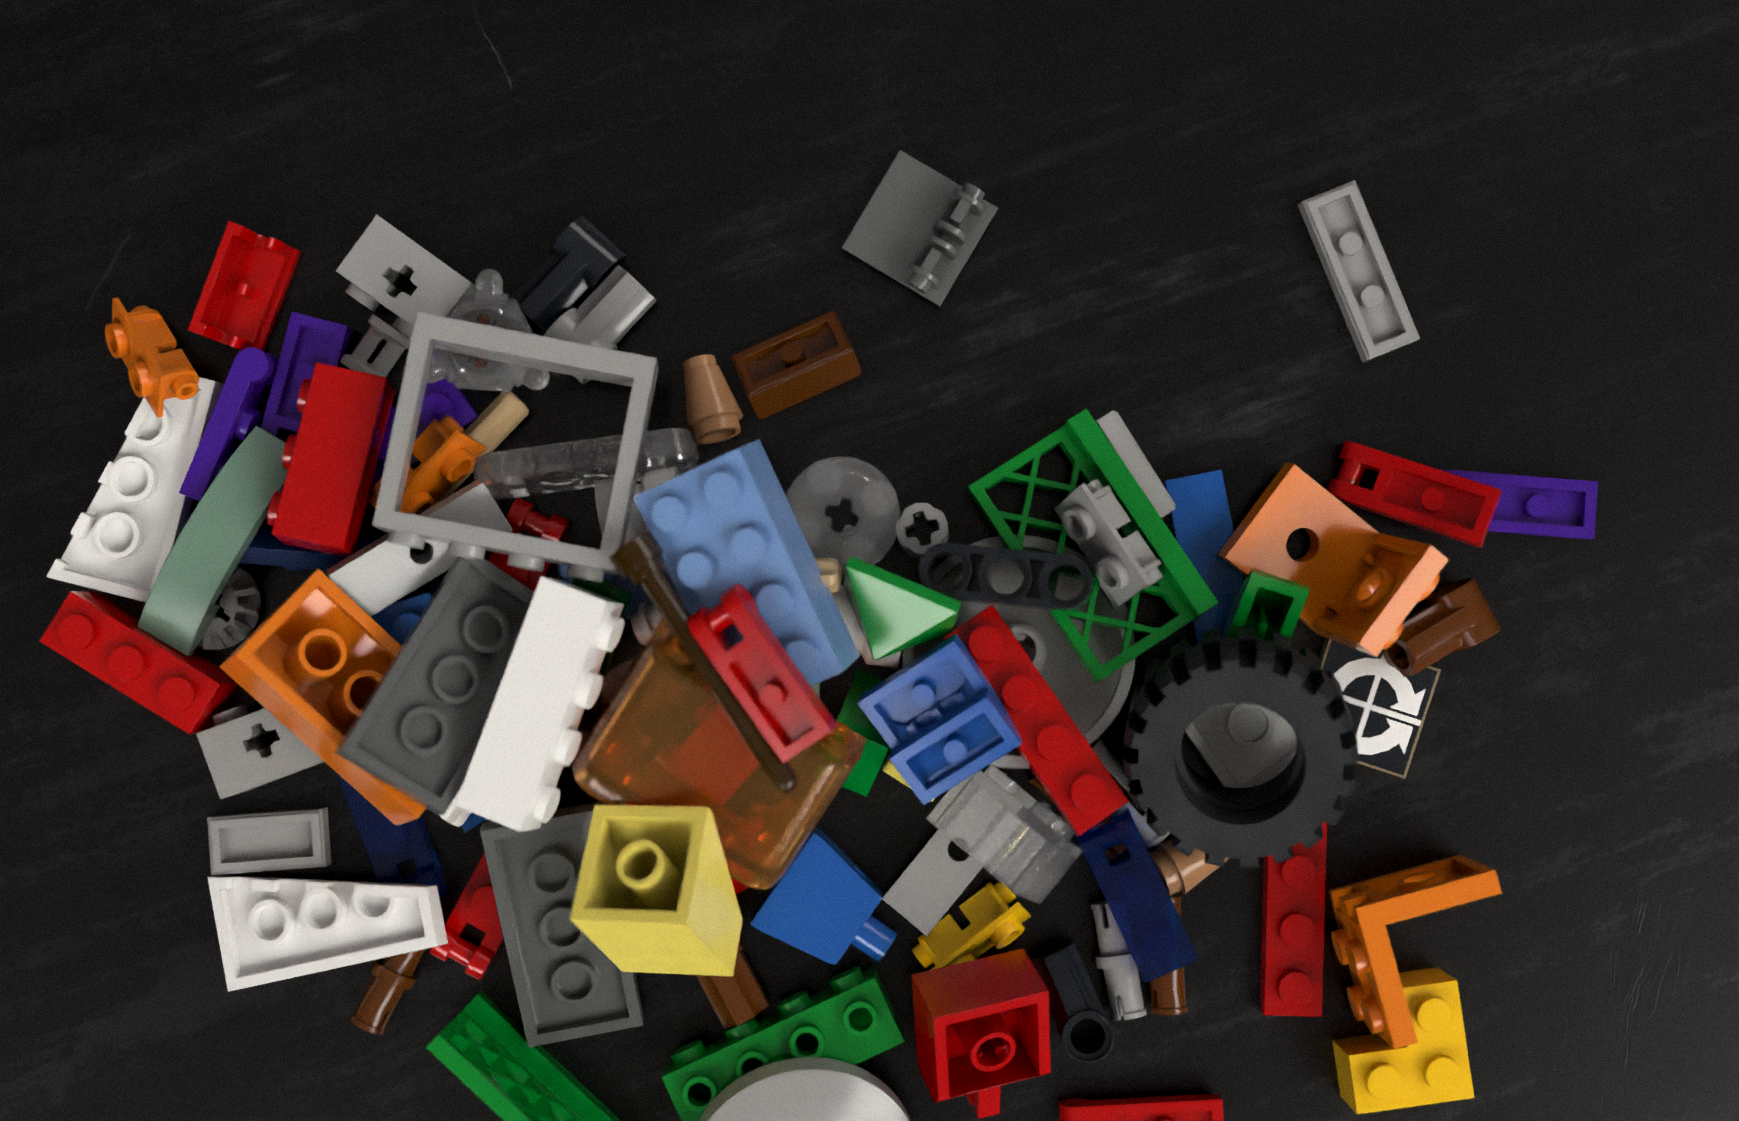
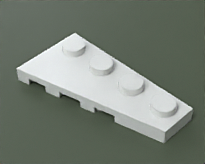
(139, 505)
(308, 926)

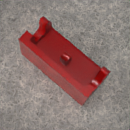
(244, 289)

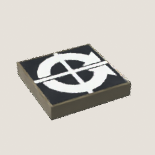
(1382, 704)

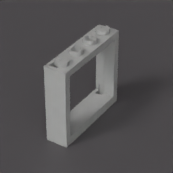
(535, 352)

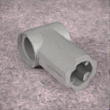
(604, 314)

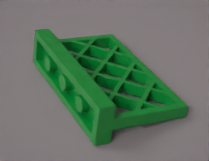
(1097, 459)
(515, 1081)

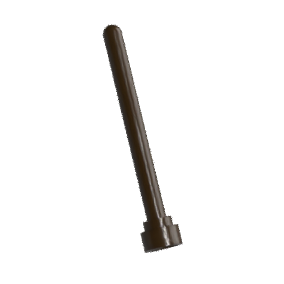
(643, 565)

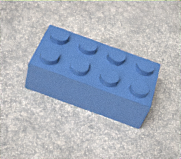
(737, 527)

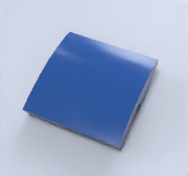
(940, 719)

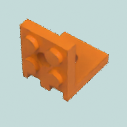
(1355, 575)
(1363, 939)

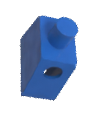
(824, 905)

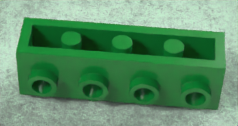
(840, 1023)

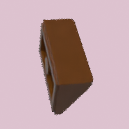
(796, 365)

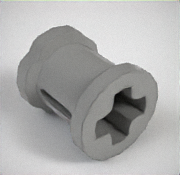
(377, 333)
(933, 518)

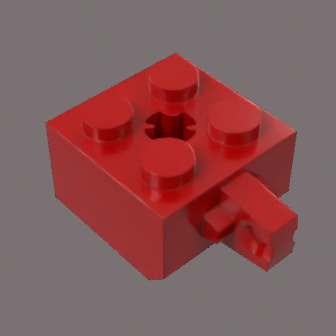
(981, 1028)

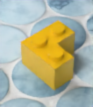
(1423, 1073)

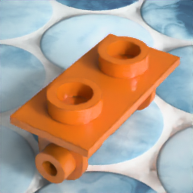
(139, 340)
(445, 458)

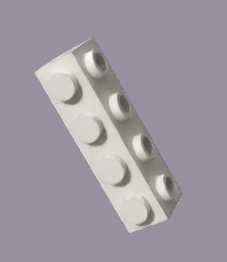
(541, 705)

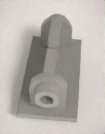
(1092, 520)

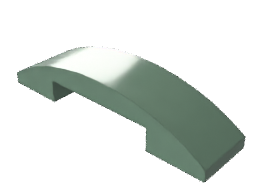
(214, 543)

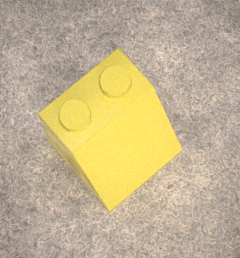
(658, 891)

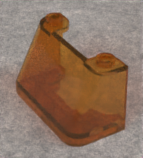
(674, 745)

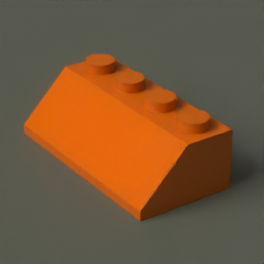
(315, 672)

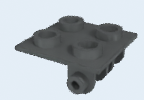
(920, 227)

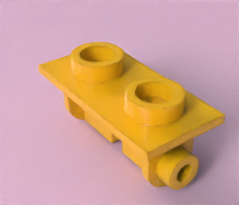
(991, 924)

